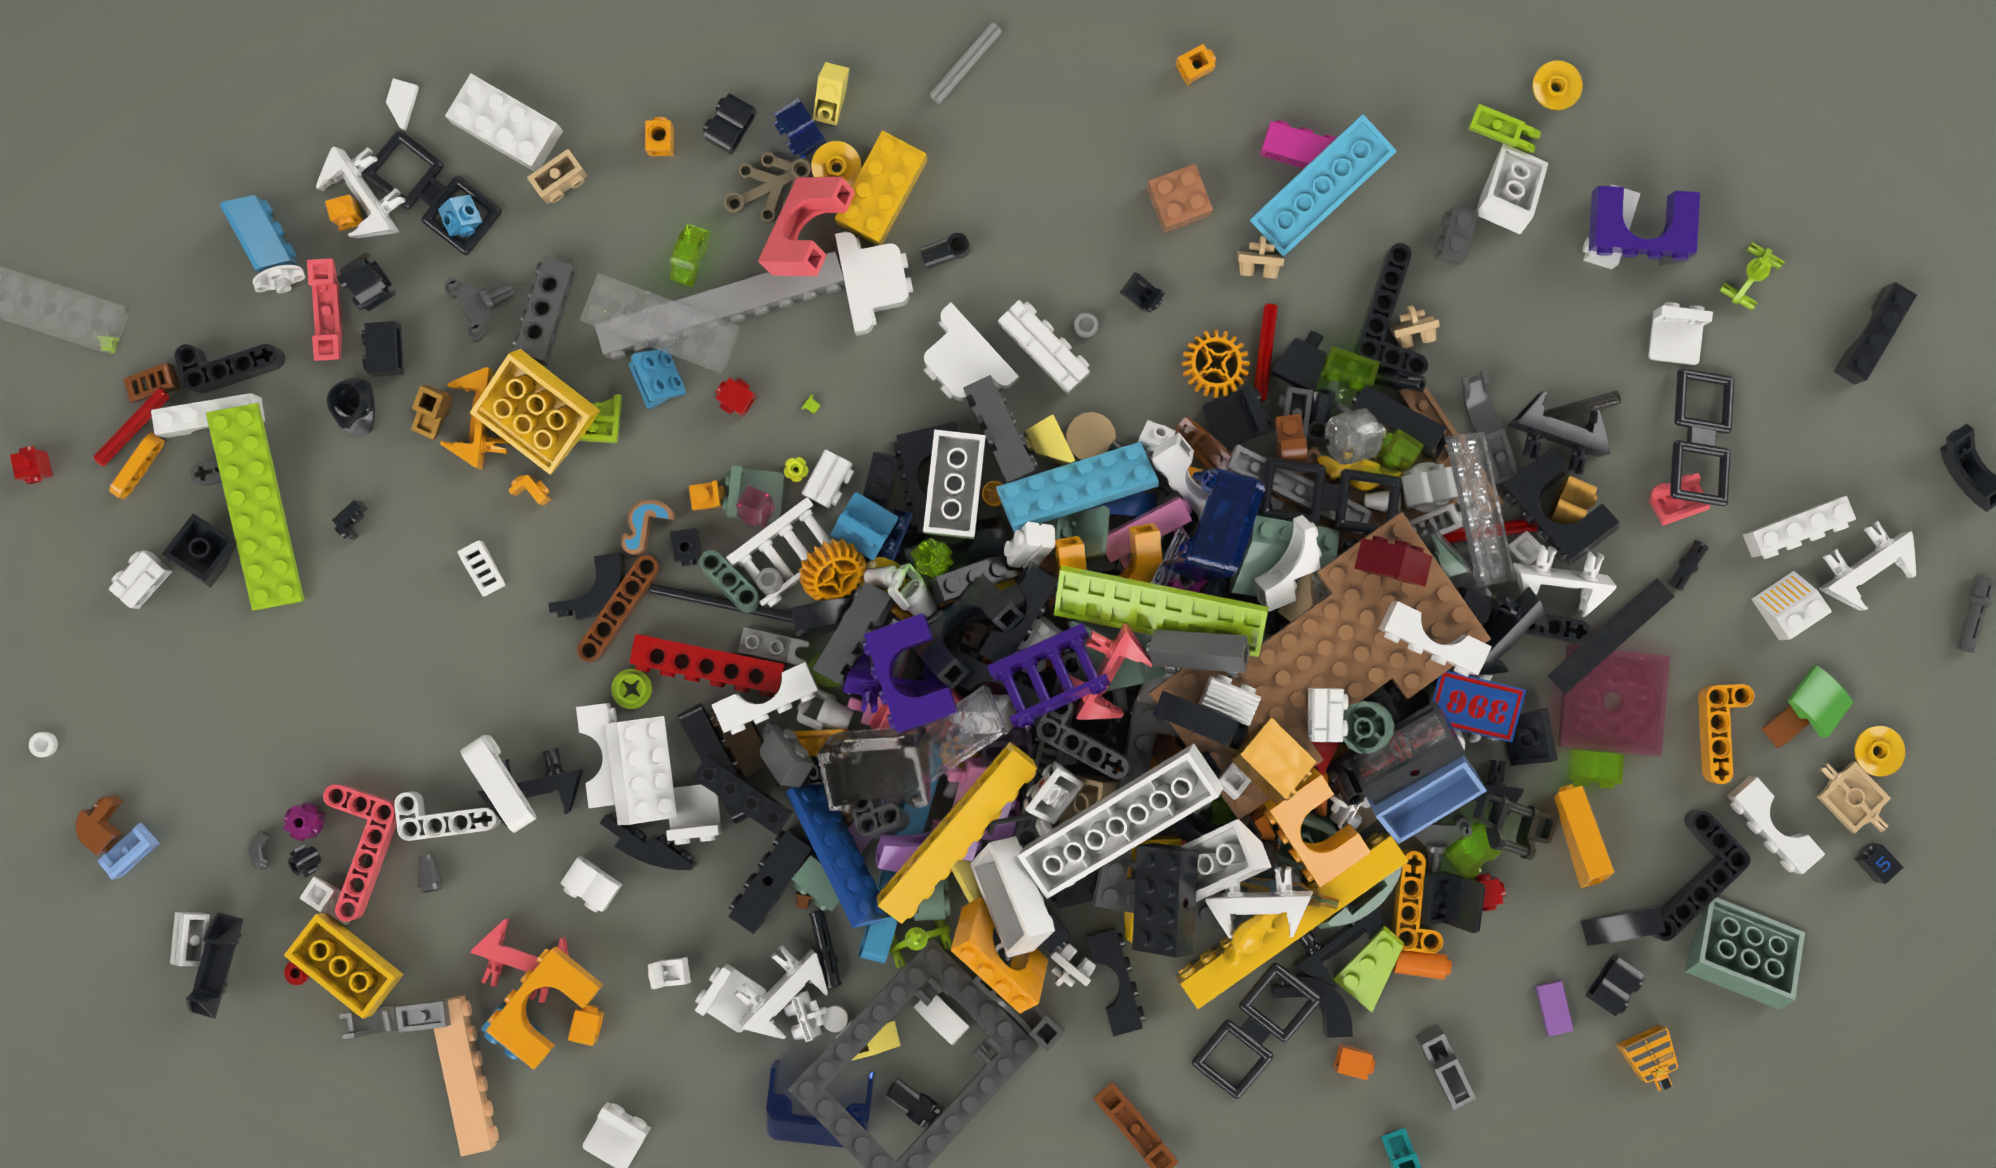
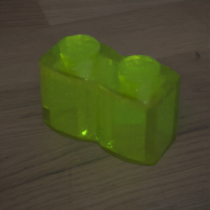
(1595, 767)

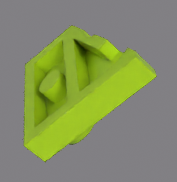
(607, 423)

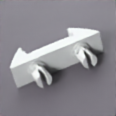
(340, 166)
(1887, 551)
(1594, 586)
(1283, 900)
(769, 1005)

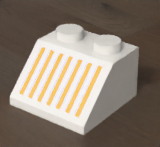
(1791, 606)

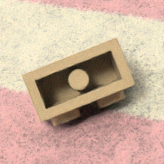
(557, 177)

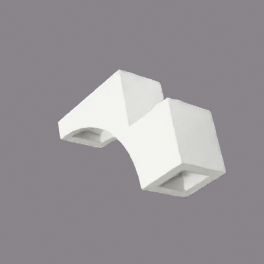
(1301, 558)

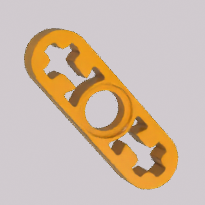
(136, 466)

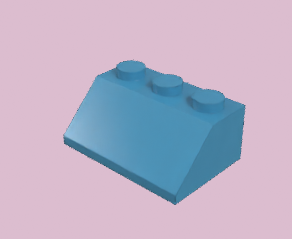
(258, 232)

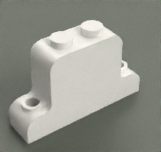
(872, 279)
(964, 357)

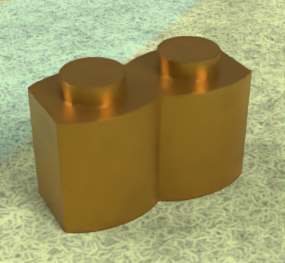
(1572, 501)

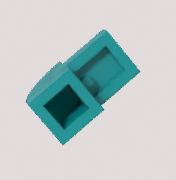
(1400, 1150)

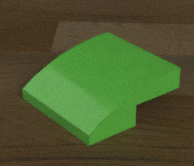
(1820, 701)

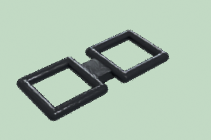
(433, 192)
(1701, 437)
(1326, 495)
(1256, 1030)

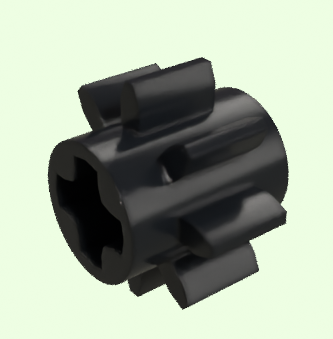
(304, 860)

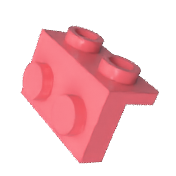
(1672, 510)

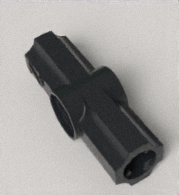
(918, 1106)

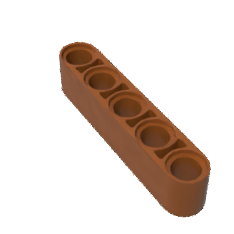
(607, 614)

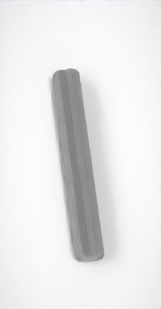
(965, 63)

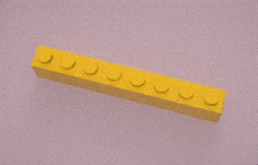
(956, 833)

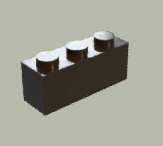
(744, 746)

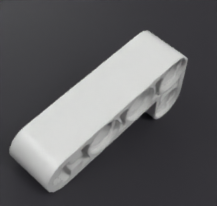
(497, 782)
(448, 819)

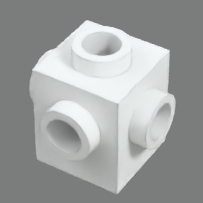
(1153, 435)

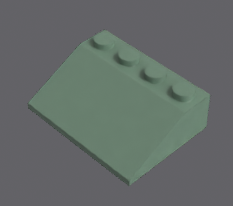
(1266, 547)
(1747, 953)

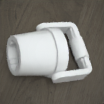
(914, 595)
(831, 716)

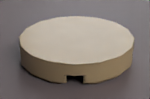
(1090, 435)

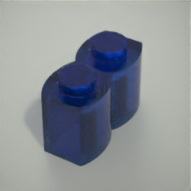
(799, 128)

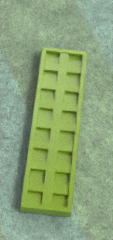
(255, 506)
(1152, 607)

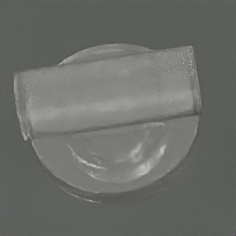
(1333, 386)

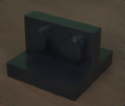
(1532, 739)

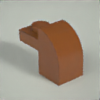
(1290, 438)
(93, 825)

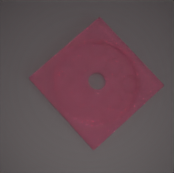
(1638, 720)

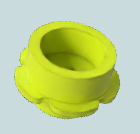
(802, 469)

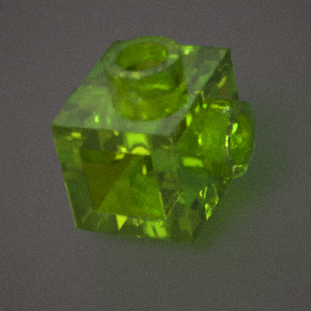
(932, 558)

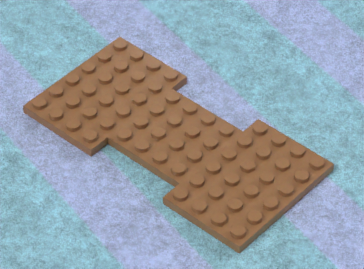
(1336, 647)

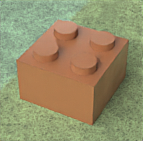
(1179, 198)

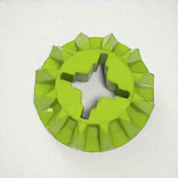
(619, 688)

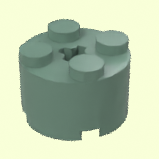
(936, 906)

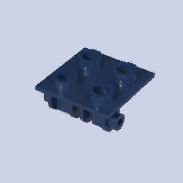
(891, 548)

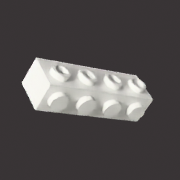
(1799, 526)

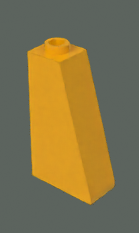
(1582, 837)

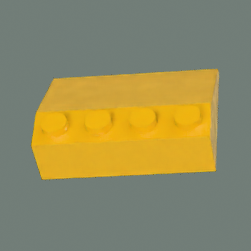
(534, 410)

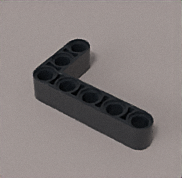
(1383, 317)
(1704, 879)

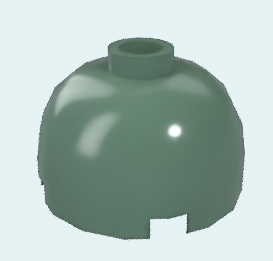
(1368, 727)

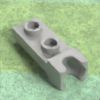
(772, 646)

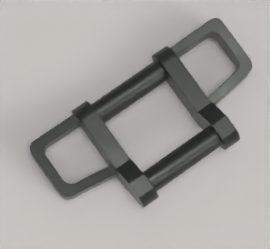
(1525, 836)

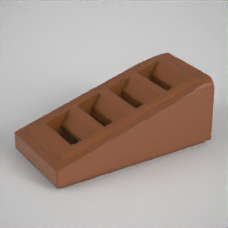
(170, 379)

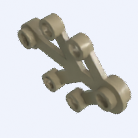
(772, 184)

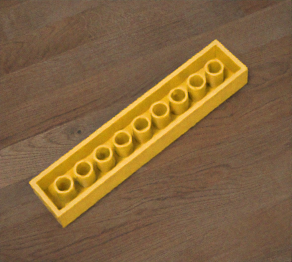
(1211, 974)

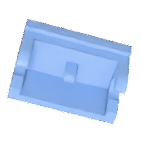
(128, 852)

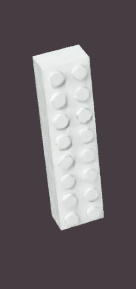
(1121, 821)

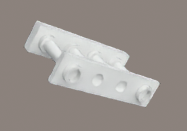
(763, 542)

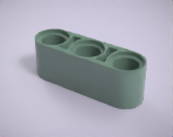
(720, 573)

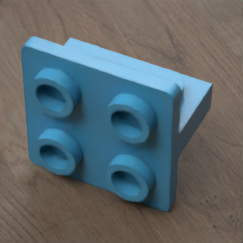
(656, 377)
(864, 525)

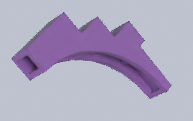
(896, 849)

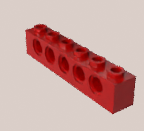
(644, 647)

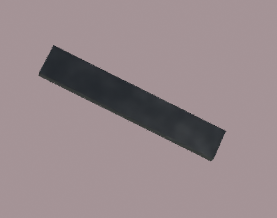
(1610, 636)

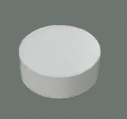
(43, 744)
(835, 1018)

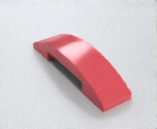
(326, 309)

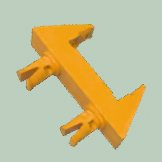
(479, 442)

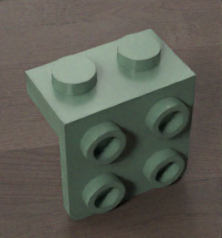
(765, 481)
(1089, 525)

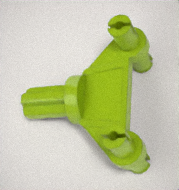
(1756, 271)
(917, 939)

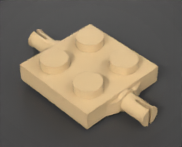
(1853, 797)

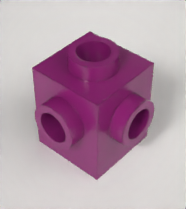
(311, 818)

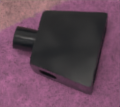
(1301, 362)

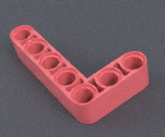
(366, 846)

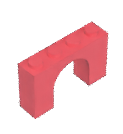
(808, 198)

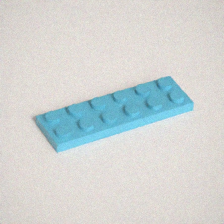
(1323, 185)
(1077, 486)

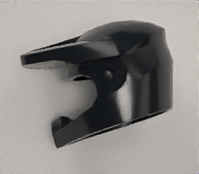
(354, 405)

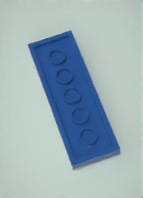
(838, 855)

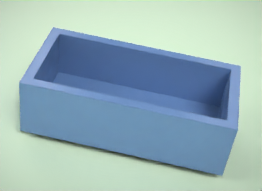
(1428, 799)

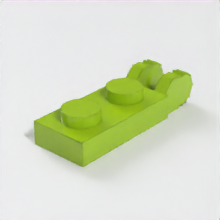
(1503, 128)

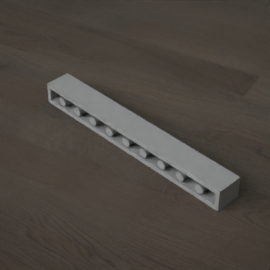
(741, 299)

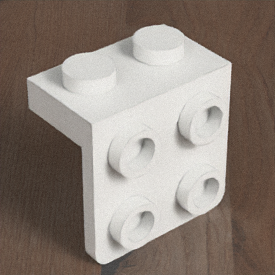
(1677, 333)
(696, 815)
(721, 998)
(616, 1136)

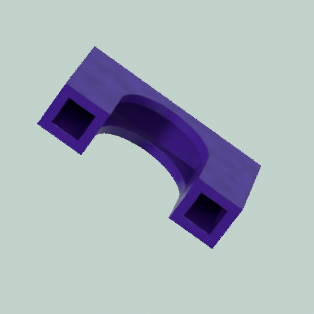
(1611, 235)
(885, 647)

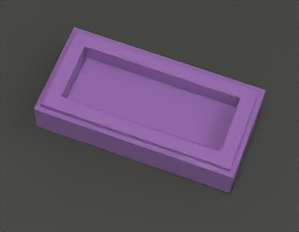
(1554, 1008)

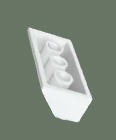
(1227, 858)

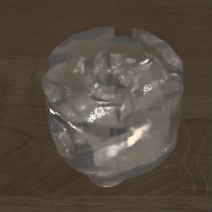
(1354, 436)

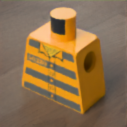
(1651, 1056)

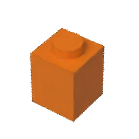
(1354, 1062)

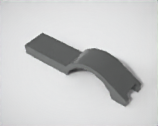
(1484, 420)
(399, 1018)

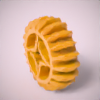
(1208, 355)
(832, 570)

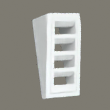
(1440, 512)
(469, 564)

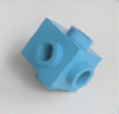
(460, 216)

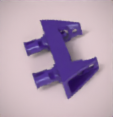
(863, 683)

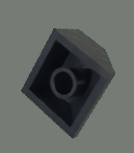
(200, 550)

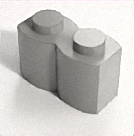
(1428, 487)

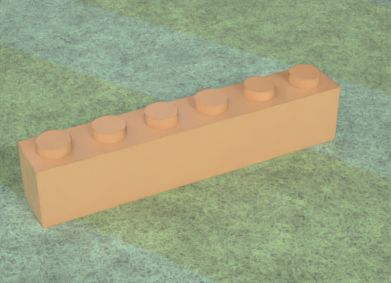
(465, 1081)

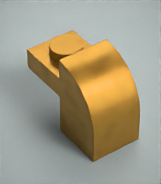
(431, 409)

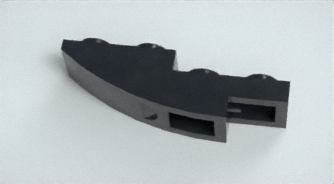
(880, 478)
(654, 852)

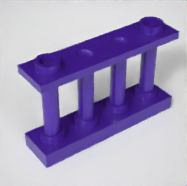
(1050, 649)

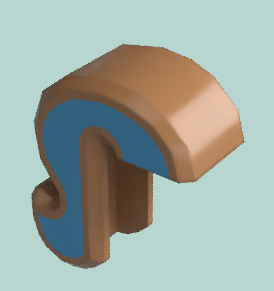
(640, 521)

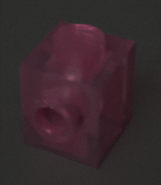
(755, 507)

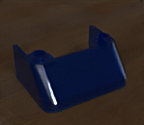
(1223, 526)
(803, 1128)

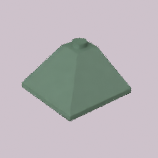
(1129, 672)

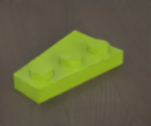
(1370, 968)

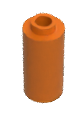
(1423, 964)

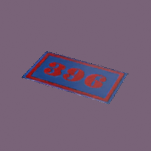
(1479, 705)

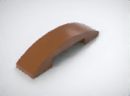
(1205, 446)
(1135, 1127)

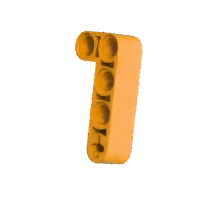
(1722, 732)
(1413, 899)

